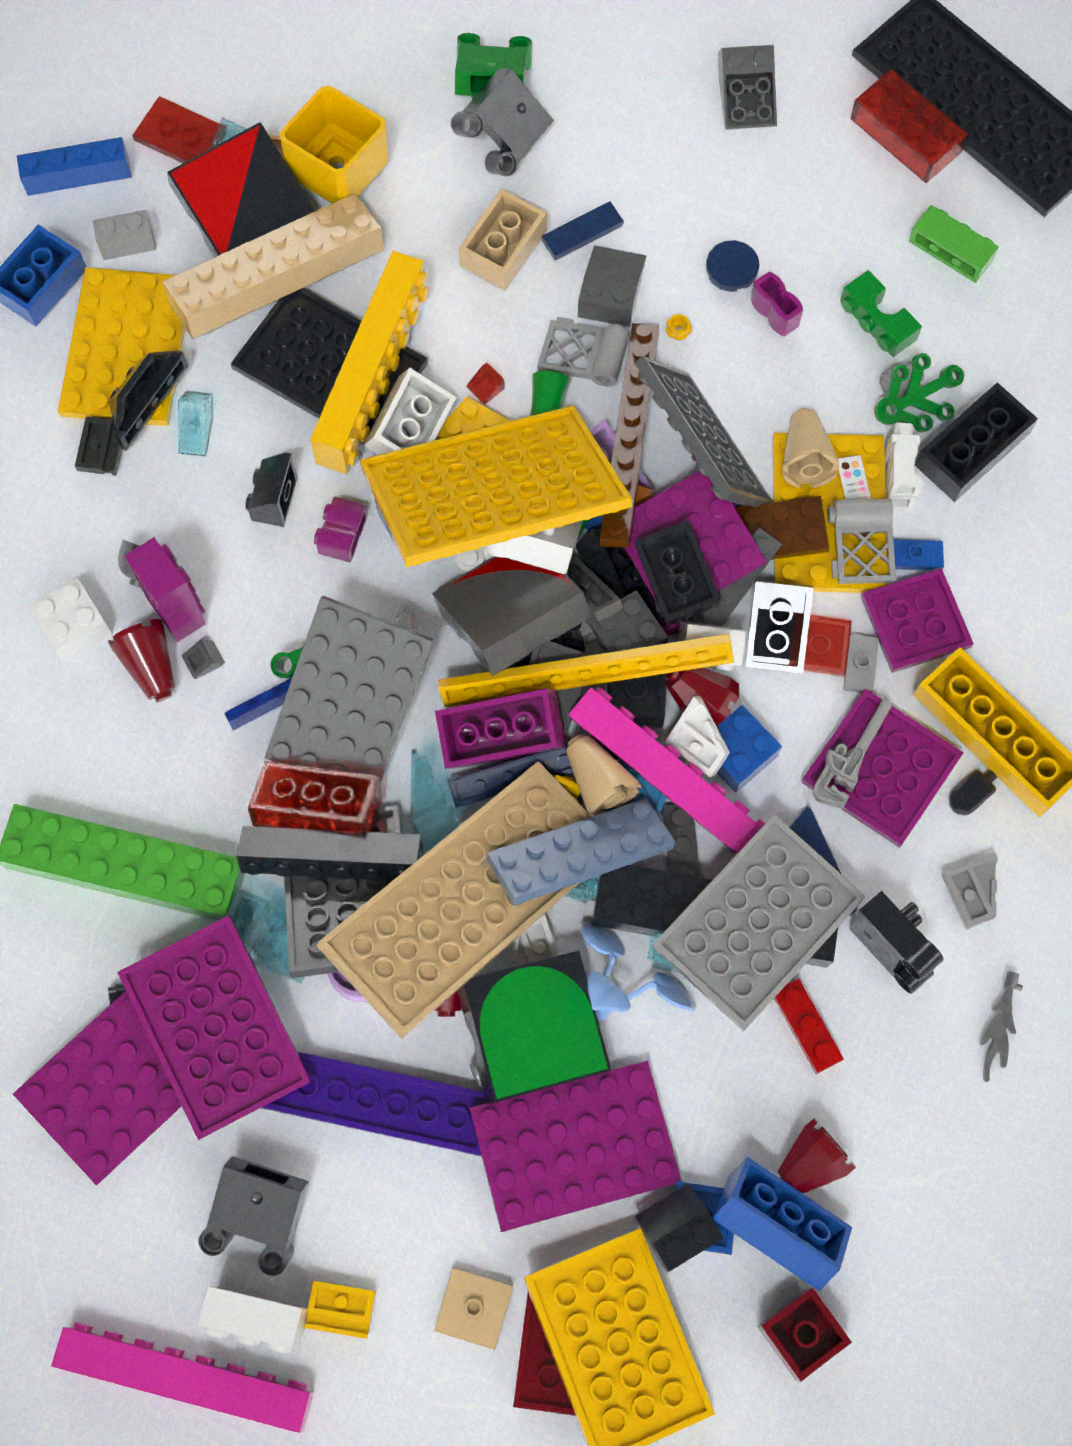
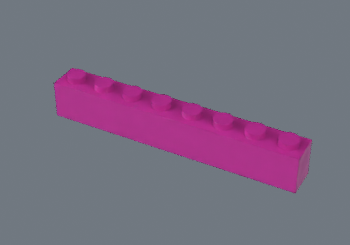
(664, 770)
(182, 1378)

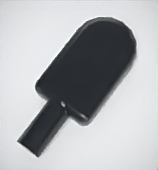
(972, 792)

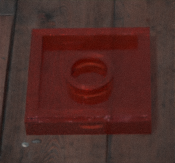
(825, 646)

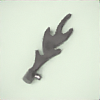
(997, 1028)

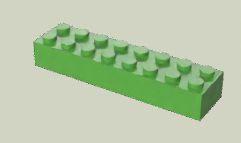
(120, 862)

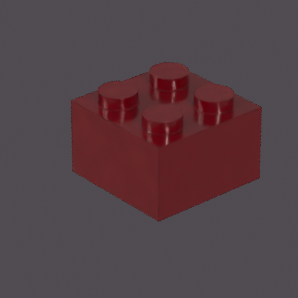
(804, 1334)

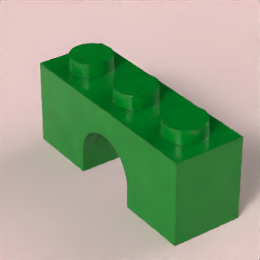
(891, 331)

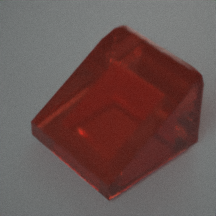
(486, 384)

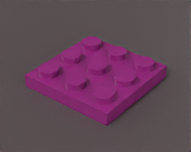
(916, 620)

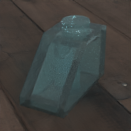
(194, 422)

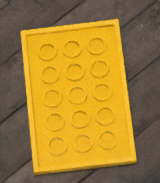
(116, 325)
(816, 568)
(619, 1344)

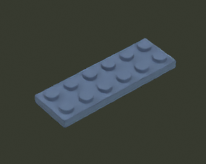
(579, 851)

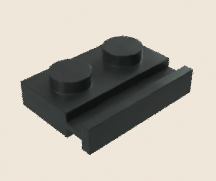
(98, 447)

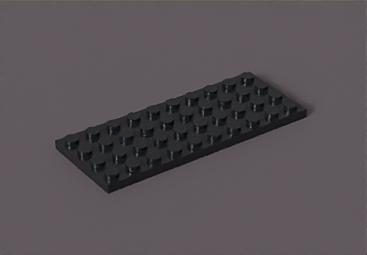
(1009, 117)

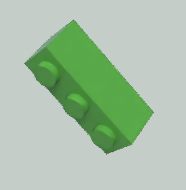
(953, 243)

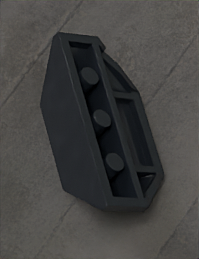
(143, 392)

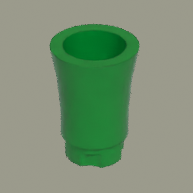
(548, 391)

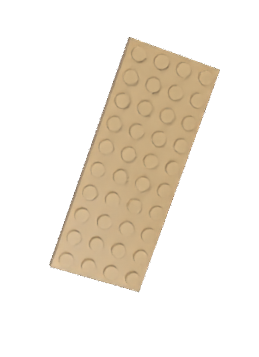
(448, 908)

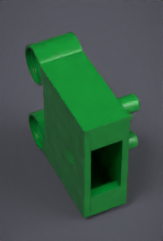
(479, 63)

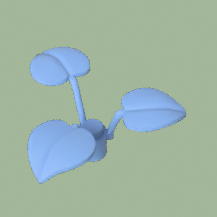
(607, 996)

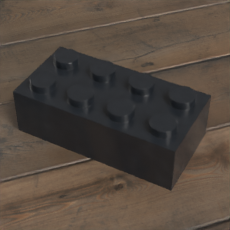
(975, 442)

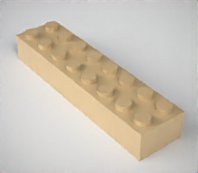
(273, 265)

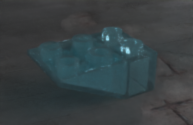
(428, 805)
(263, 932)

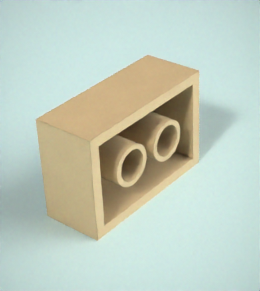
(503, 239)

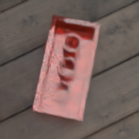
(908, 126)
(314, 798)

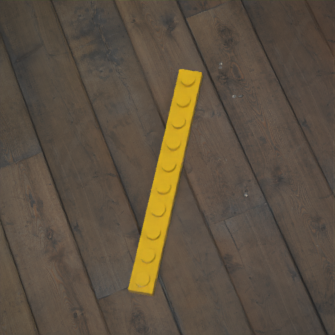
(588, 670)

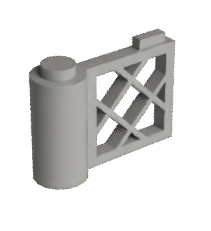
(605, 355)
(859, 518)

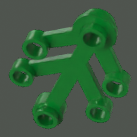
(916, 396)

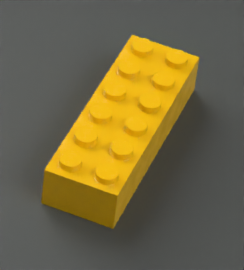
(998, 731)

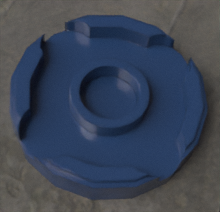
(732, 265)

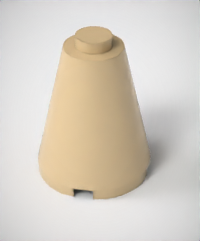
(808, 451)
(600, 776)

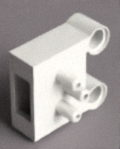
(545, 549)

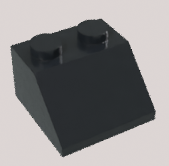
(272, 490)
(678, 1228)

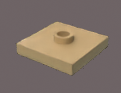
(473, 1308)

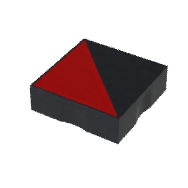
(239, 190)

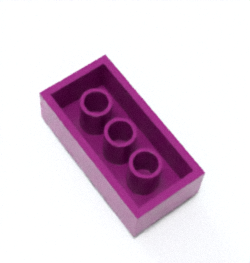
(167, 588)
(500, 728)

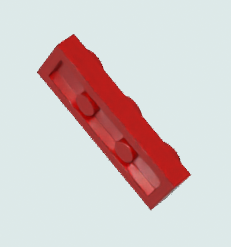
(808, 1027)

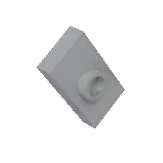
(861, 663)

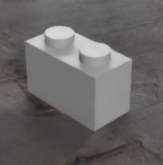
(124, 235)

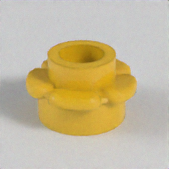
(678, 321)

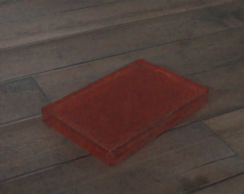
(175, 131)

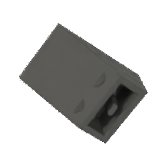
(748, 86)

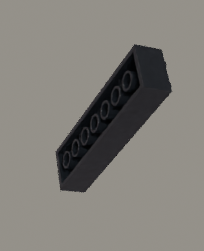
(652, 899)

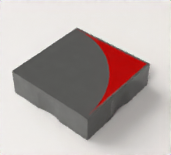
(510, 609)

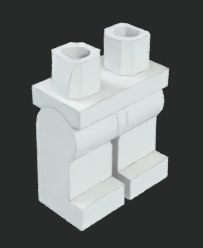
(900, 476)

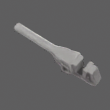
(846, 766)

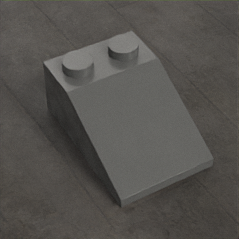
(611, 286)

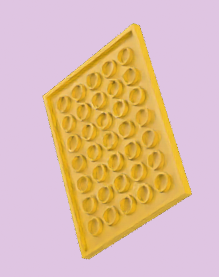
(493, 485)

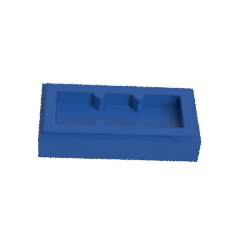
(918, 554)

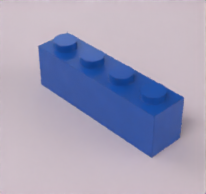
(74, 166)

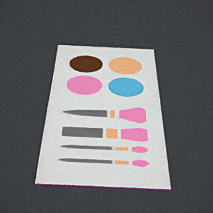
(853, 478)

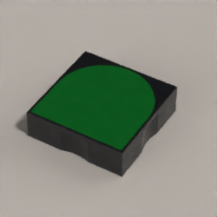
(533, 1027)

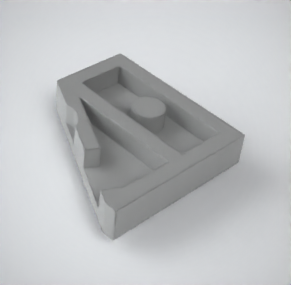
(974, 890)

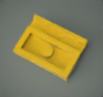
(340, 1309)

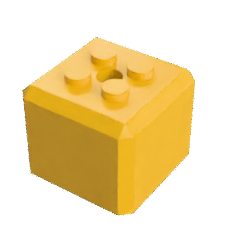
(331, 132)

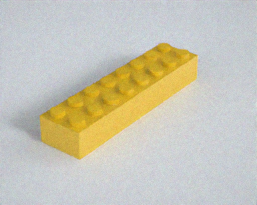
(369, 363)

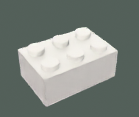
(410, 414)
(252, 1319)

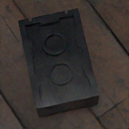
(642, 697)

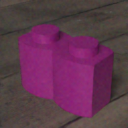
(776, 304)
(341, 529)

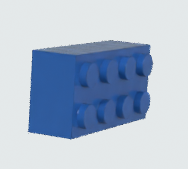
(783, 1223)

